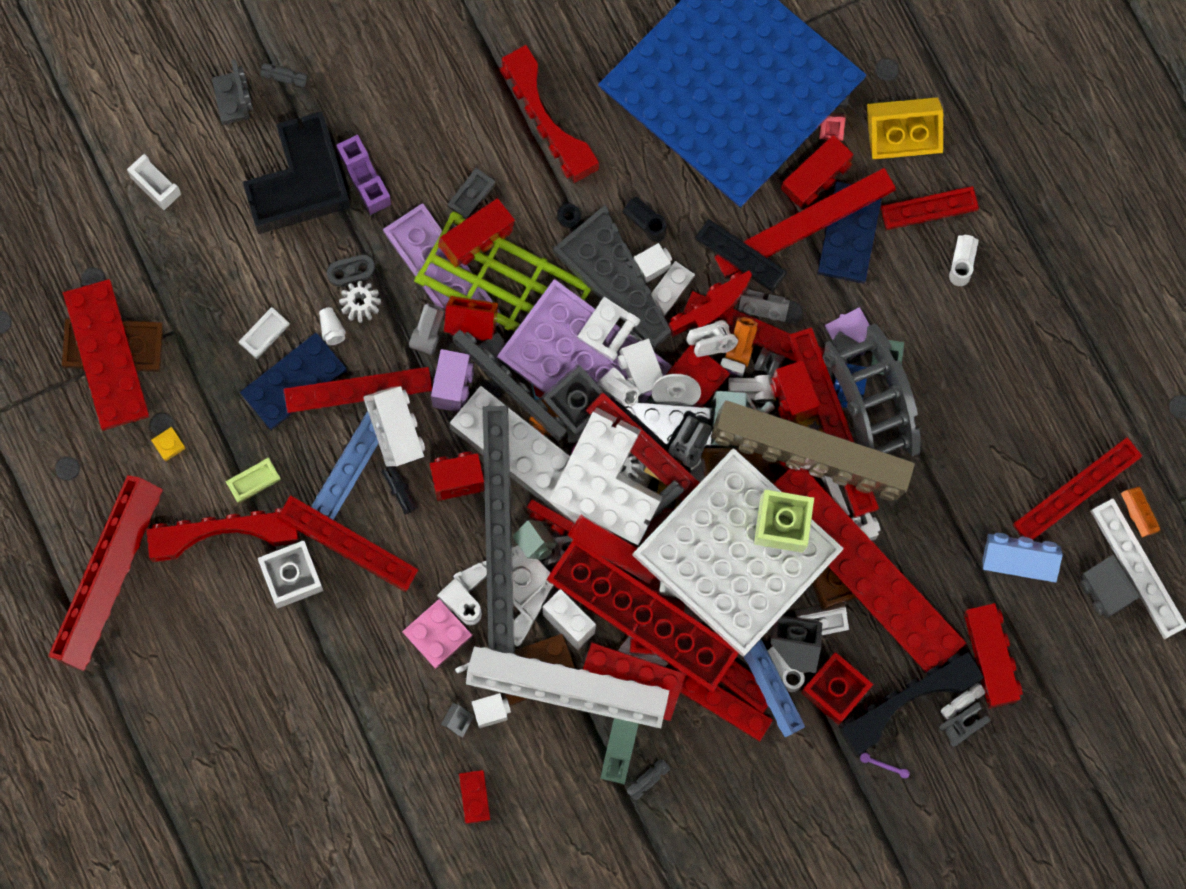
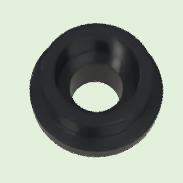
(569, 208)

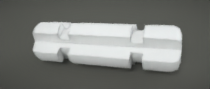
(963, 701)

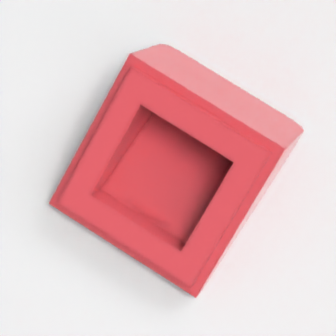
(833, 125)

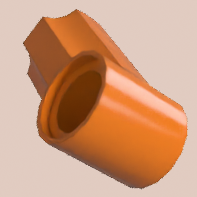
(745, 333)

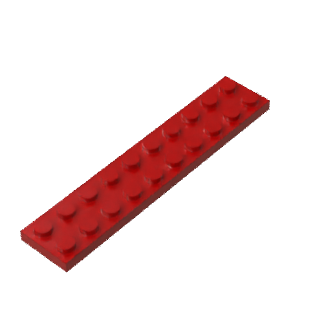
(877, 580)

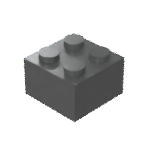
(572, 397)

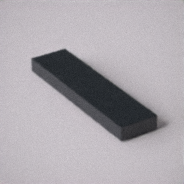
(740, 255)

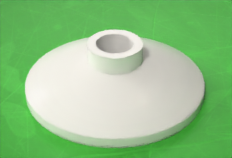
(676, 390)

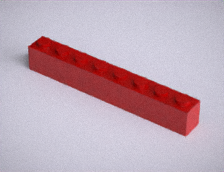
(105, 573)

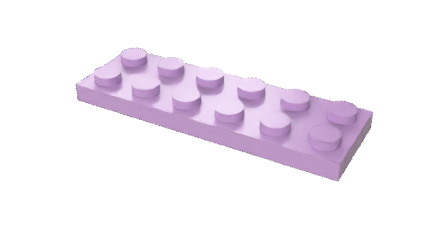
(413, 240)

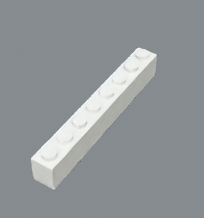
(567, 687)

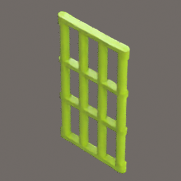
(488, 261)

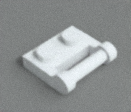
(601, 324)

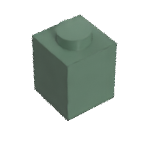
(534, 540)

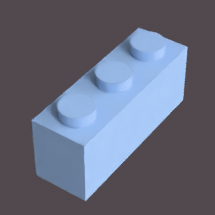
(1022, 557)

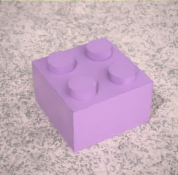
(451, 381)

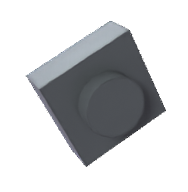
(457, 720)

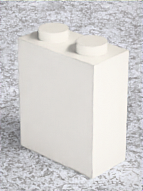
(569, 619)

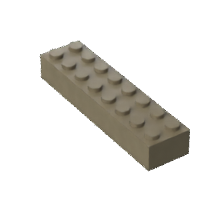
(812, 451)

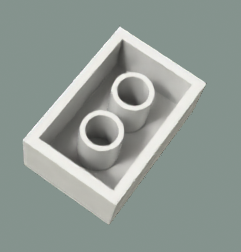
(394, 426)

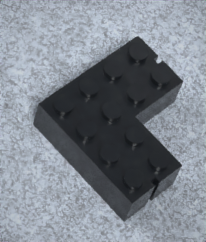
(308, 187)

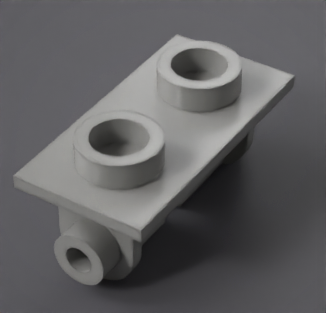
(773, 308)

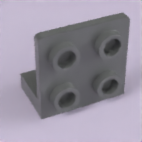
(231, 96)

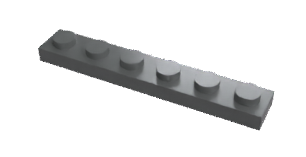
(502, 377)

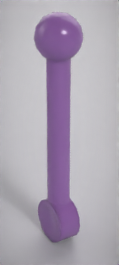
(865, 758)

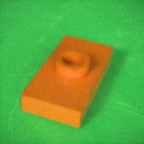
(1140, 511)

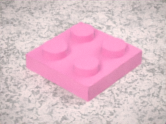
(437, 634)

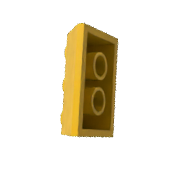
(905, 128)

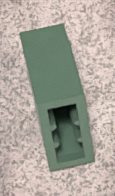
(619, 751)

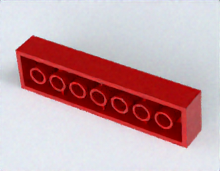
(643, 615)

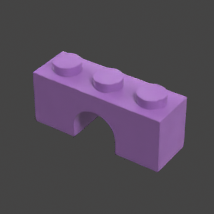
(363, 174)

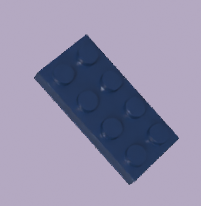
(849, 243)
(305, 365)

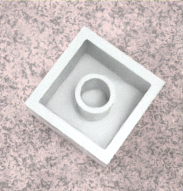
(290, 574)

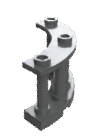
(899, 390)

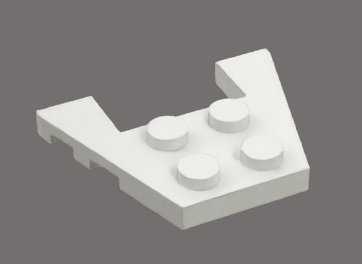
(529, 588)

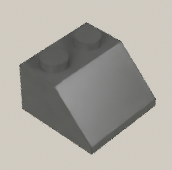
(1108, 587)
(798, 642)

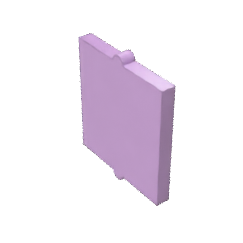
(852, 324)

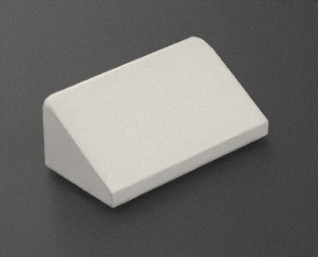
(833, 618)

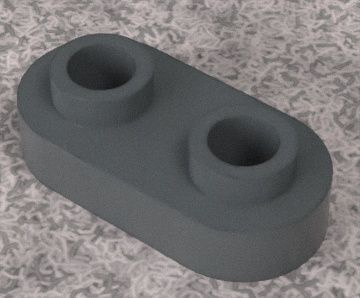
(349, 268)

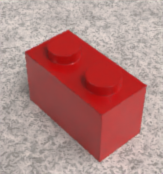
(471, 316)

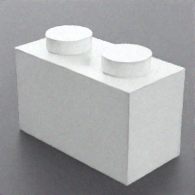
(640, 365)

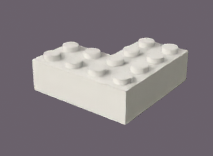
(594, 484)

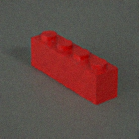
(992, 656)

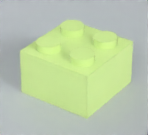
(784, 521)

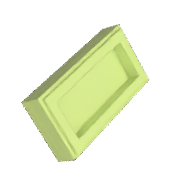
(253, 480)

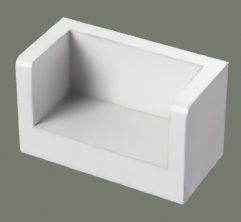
(153, 182)

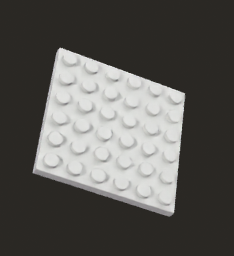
(712, 562)

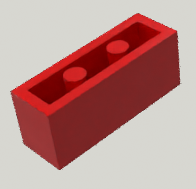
(818, 172)
(477, 233)

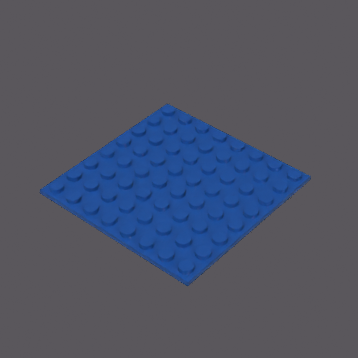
(732, 87)

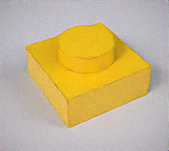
(168, 444)

